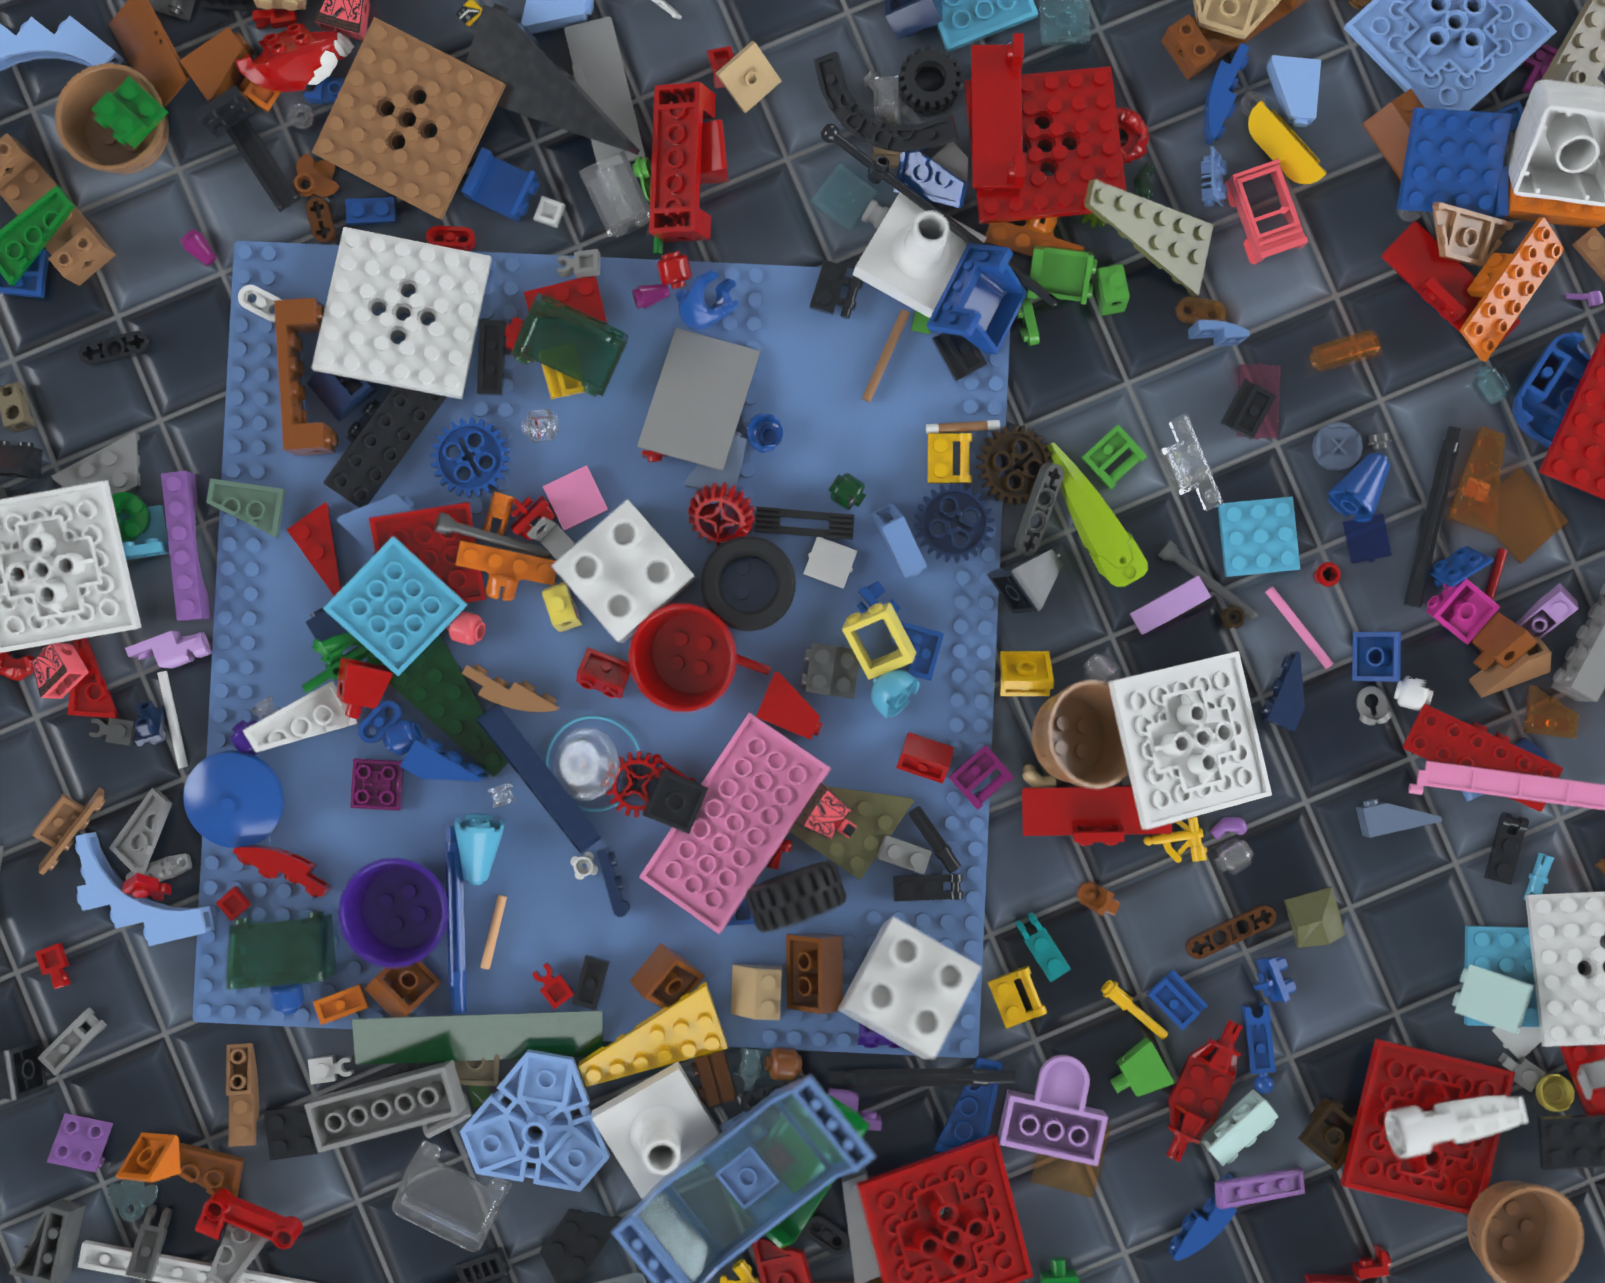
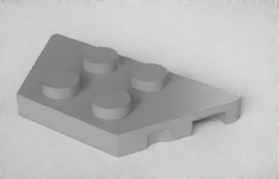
(114, 463)

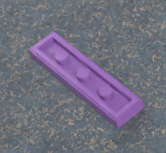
(1259, 1187)

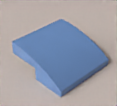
(1222, 332)

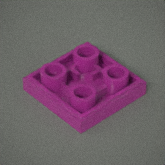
(377, 784)

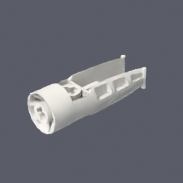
(1415, 1131)

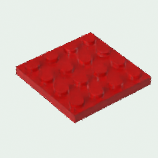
(436, 550)

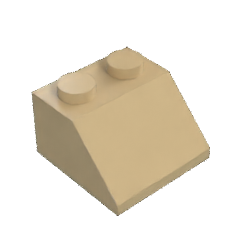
(756, 991)

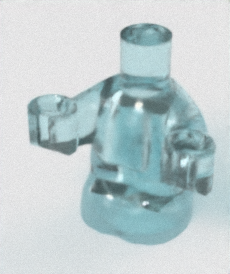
(750, 1067)

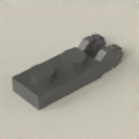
(148, 1245)

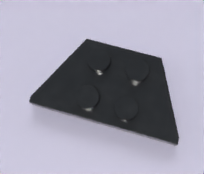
(576, 1244)

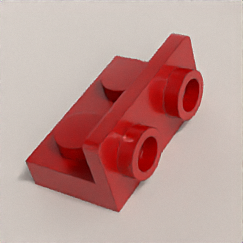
(603, 673)

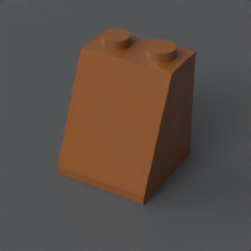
(214, 65)

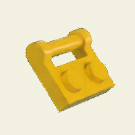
(941, 458)
(1009, 1000)

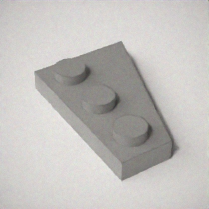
(141, 832)
(235, 1254)

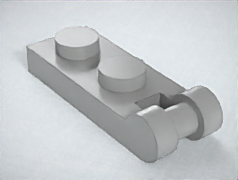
(71, 1042)

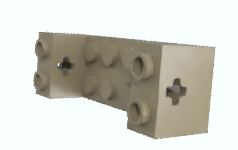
(1583, 49)

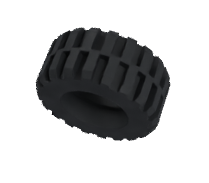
(796, 896)

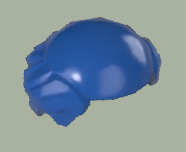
(764, 432)

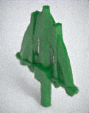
(332, 651)

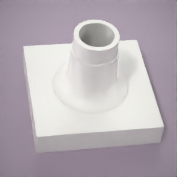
(912, 255)
(655, 1113)

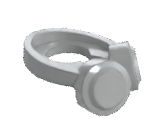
(1382, 714)

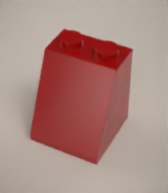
(713, 153)

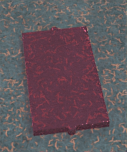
(1268, 378)

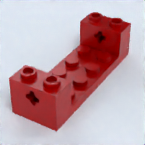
(677, 162)

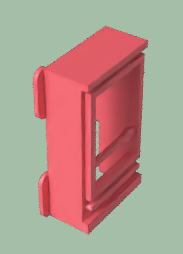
(1263, 245)

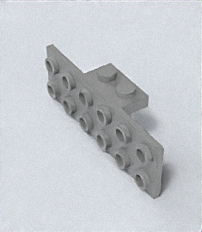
(602, 76)

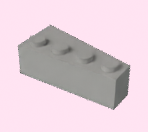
(862, 1251)

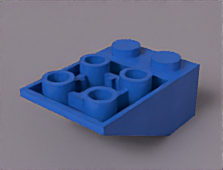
(430, 761)

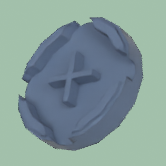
(1337, 446)

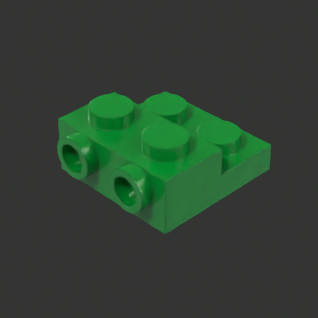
(129, 112)

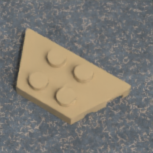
(1232, 17)

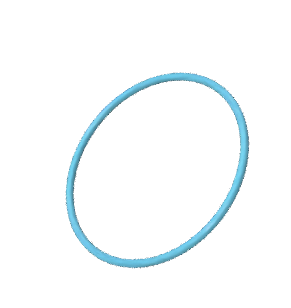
(609, 720)

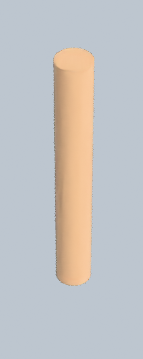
(493, 932)

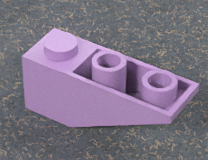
(1548, 612)

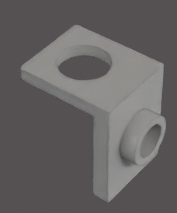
(552, 537)
(1591, 1076)

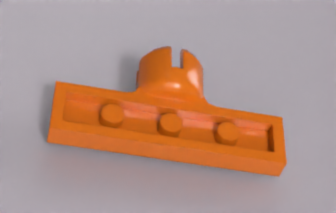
(1025, 237)
(505, 567)

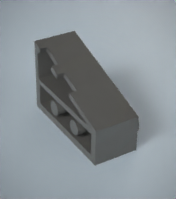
(52, 1245)

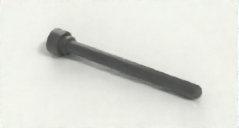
(447, 524)
(1170, 552)

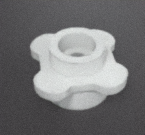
(581, 872)

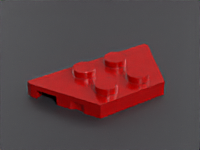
(780, 1265)

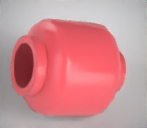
(467, 628)

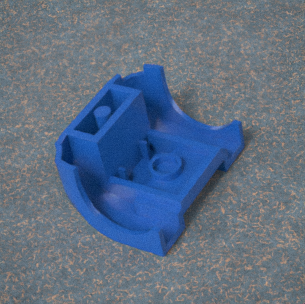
(1550, 387)

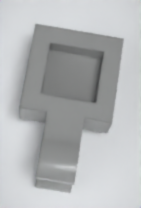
(1526, 1073)

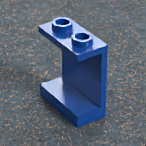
(500, 186)

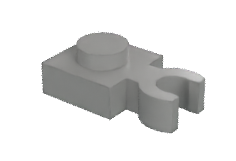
(583, 264)

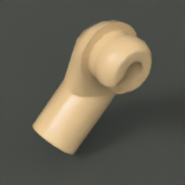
(1034, 779)

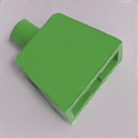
(1111, 287)
(1141, 1070)

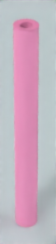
(1299, 627)

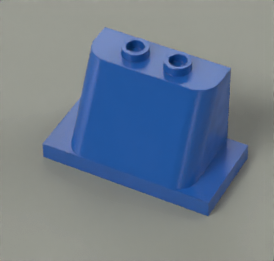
(980, 298)

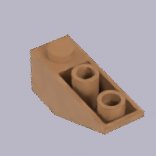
(1529, 666)

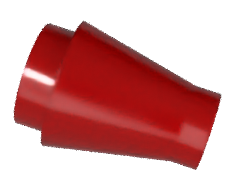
(1332, 574)

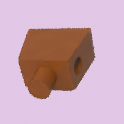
(1501, 642)

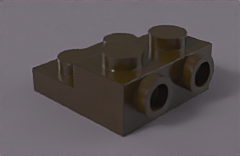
(1329, 1132)

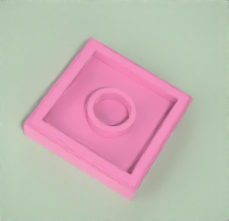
(575, 498)

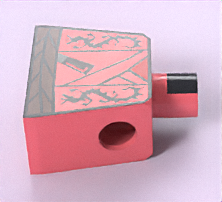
(345, 16)
(58, 670)
(826, 814)

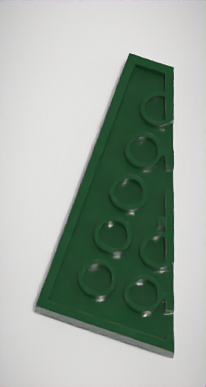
(446, 698)

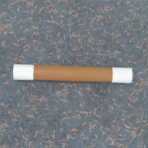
(963, 426)

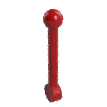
(671, 768)

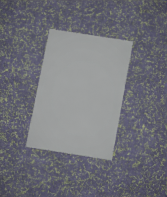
(698, 399)

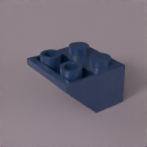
(340, 393)

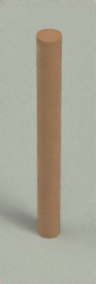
(885, 356)

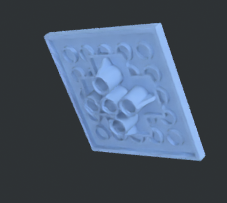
(1453, 72)

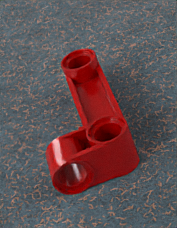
(225, 1207)

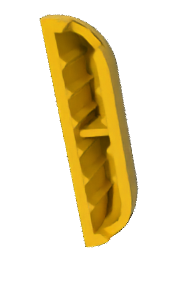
(1284, 144)

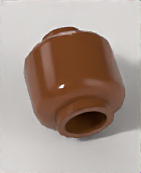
(783, 1063)

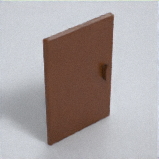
(149, 48)

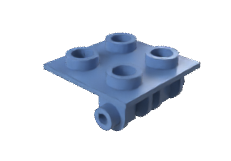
(1213, 169)

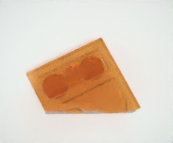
(1548, 716)

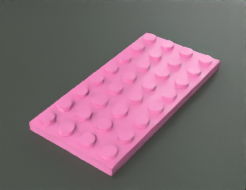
(744, 818)

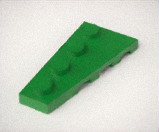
(30, 232)

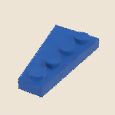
(971, 1112)

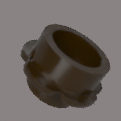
(1239, 617)

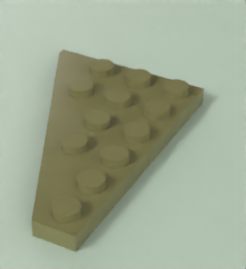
(874, 817)

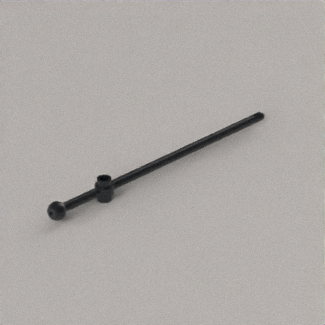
(879, 170)

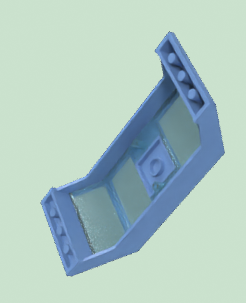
(741, 1185)

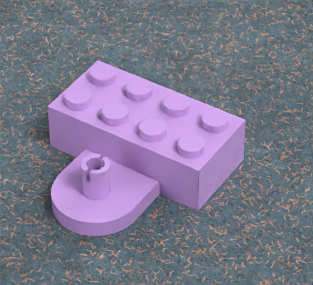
(1056, 1116)

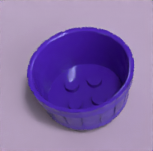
(393, 912)

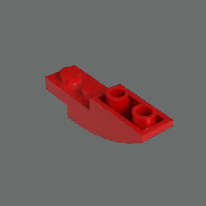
(275, 861)

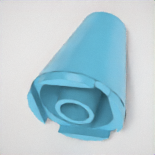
(478, 843)

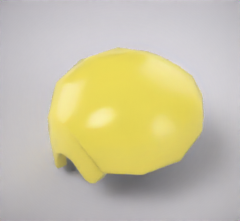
(1555, 1092)

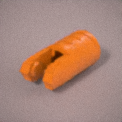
(499, 508)

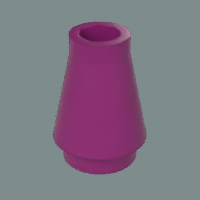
(197, 246)
(649, 295)

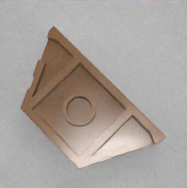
(1467, 234)

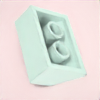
(1239, 1127)

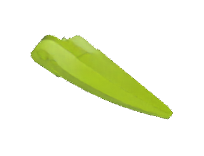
(1100, 531)

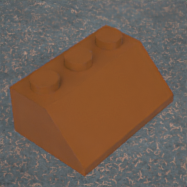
(1391, 129)
(814, 972)

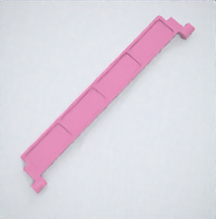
(1509, 785)

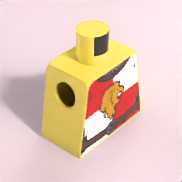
(561, 607)

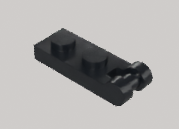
(1506, 848)
(927, 887)

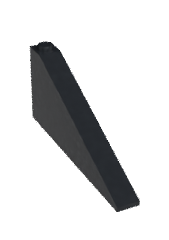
(536, 81)

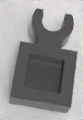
(116, 731)

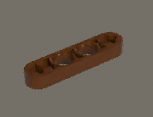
(1232, 935)

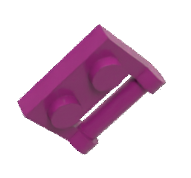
(975, 771)

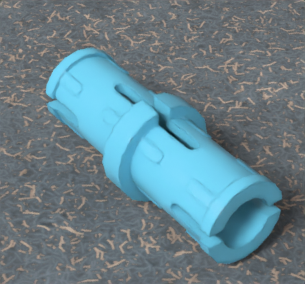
(1539, 876)

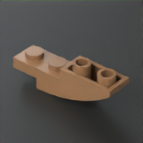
(518, 697)
(242, 1093)

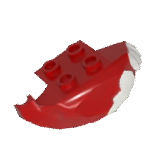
(295, 58)

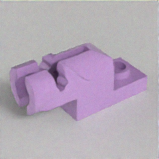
(172, 648)

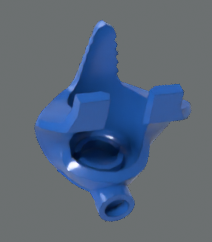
(693, 307)

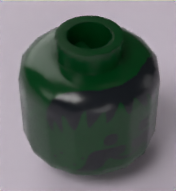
(847, 491)

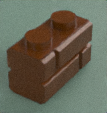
(715, 1078)

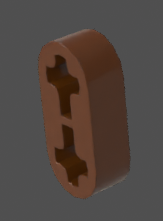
(315, 221)

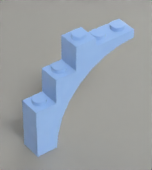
(69, 43)
(104, 887)

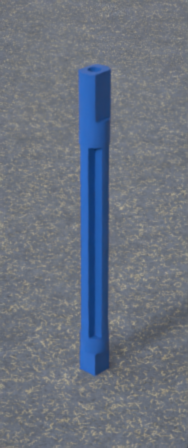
(455, 924)

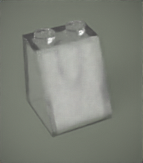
(616, 194)

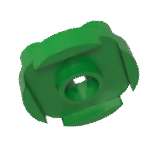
(139, 515)

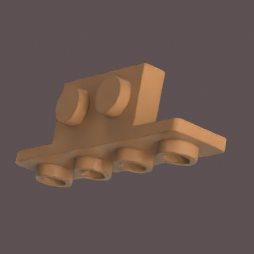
(62, 824)

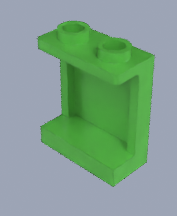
(1063, 272)

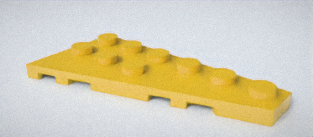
(667, 1037)

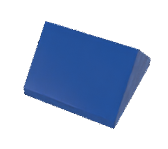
(1376, 656)

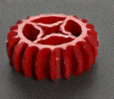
(708, 518)
(631, 774)

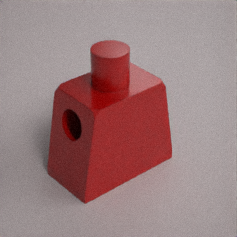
(361, 685)

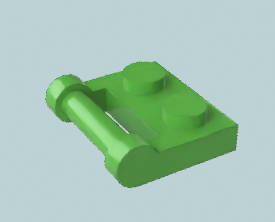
(1107, 451)

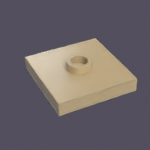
(748, 77)

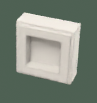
(549, 212)

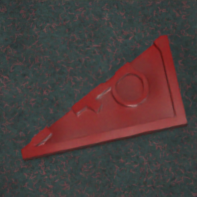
(315, 539)
(91, 693)

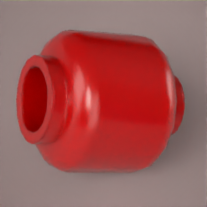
(674, 269)

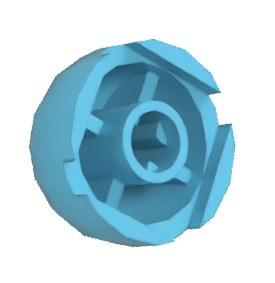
(892, 690)

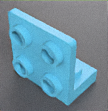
(153, 541)

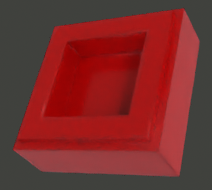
(234, 903)

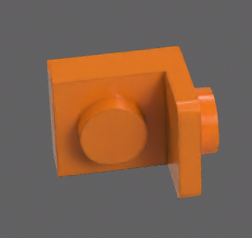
(258, 95)

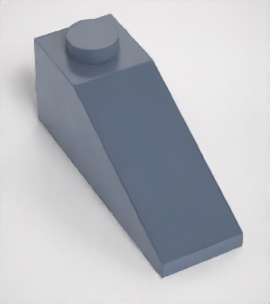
(1384, 818)

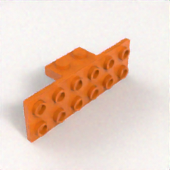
(1507, 286)

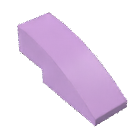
(1170, 605)

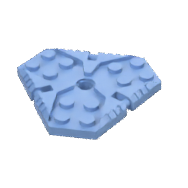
(543, 1095)

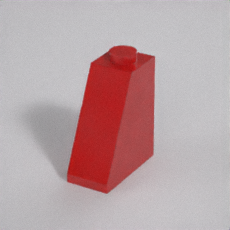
(788, 709)

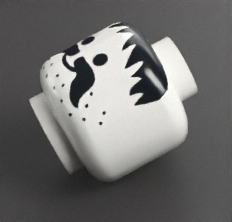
(1413, 693)

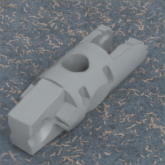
(167, 867)

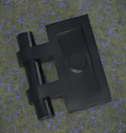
(828, 289)

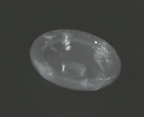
(586, 763)

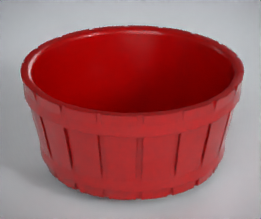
(682, 657)

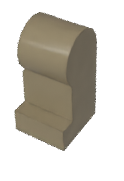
(14, 408)

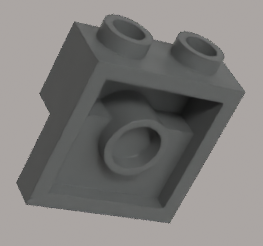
(830, 670)

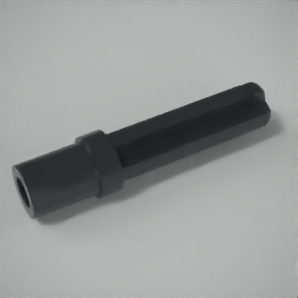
(934, 839)

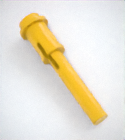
(1123, 1000)

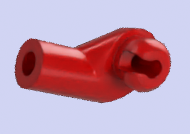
(786, 847)

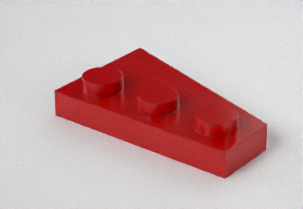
(578, 293)

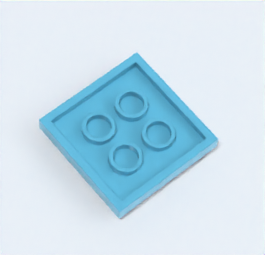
(1259, 536)

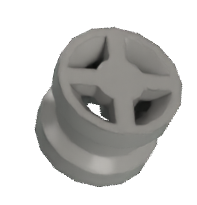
(875, 213)

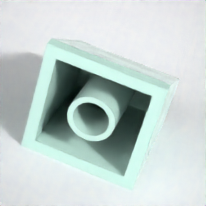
(1493, 998)

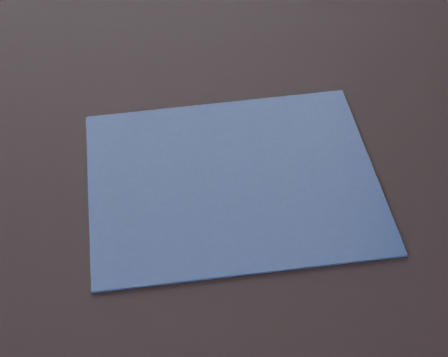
(813, 382)

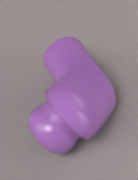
(1230, 824)

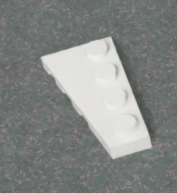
(307, 717)

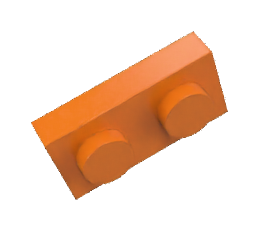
(341, 1004)

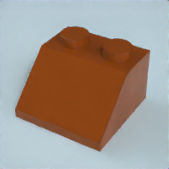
(666, 977)
(402, 988)

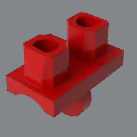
(537, 509)

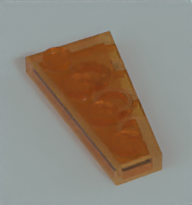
(1479, 486)

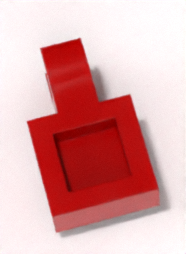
(276, 17)
(52, 961)

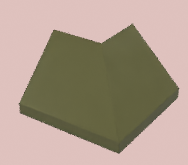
(1315, 918)

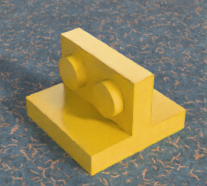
(1026, 673)

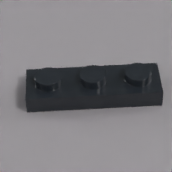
(491, 357)

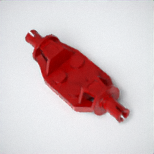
(1202, 1089)

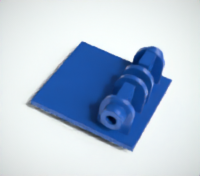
(1458, 566)

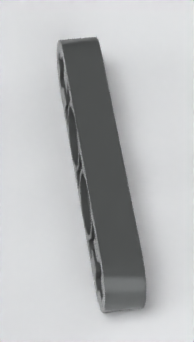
(1035, 508)

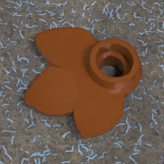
(319, 176)

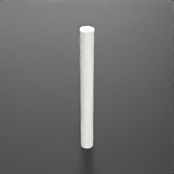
(172, 719)

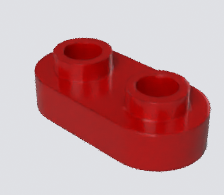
(452, 237)

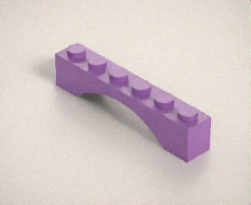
(180, 513)

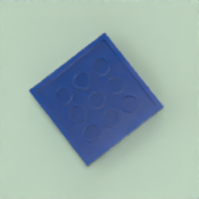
(1453, 159)

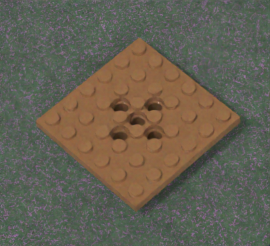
(396, 72)

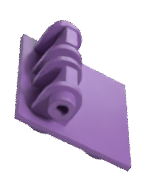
(80, 1143)

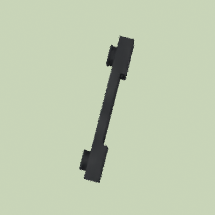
(768, 521)

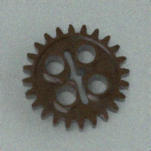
(1004, 446)

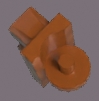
(1097, 898)

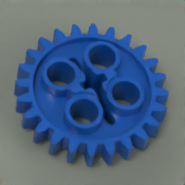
(489, 447)

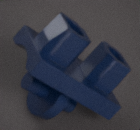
(150, 724)

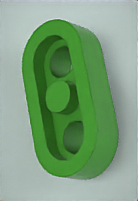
(1029, 332)

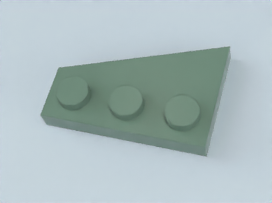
(250, 503)

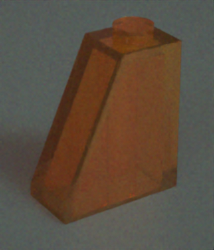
(1346, 351)

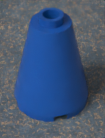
(1361, 488)

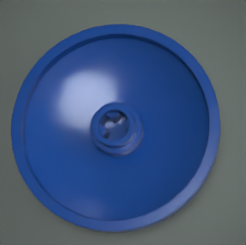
(234, 799)

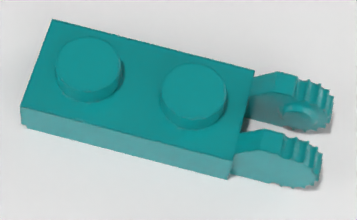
(1044, 949)

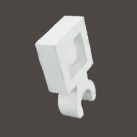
(325, 1069)

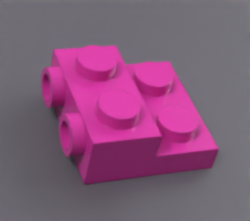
(1462, 609)

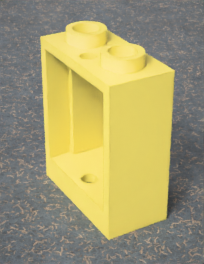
(888, 662)

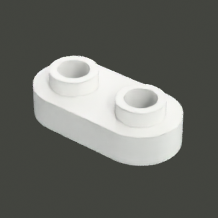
(263, 303)

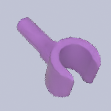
(1594, 298)

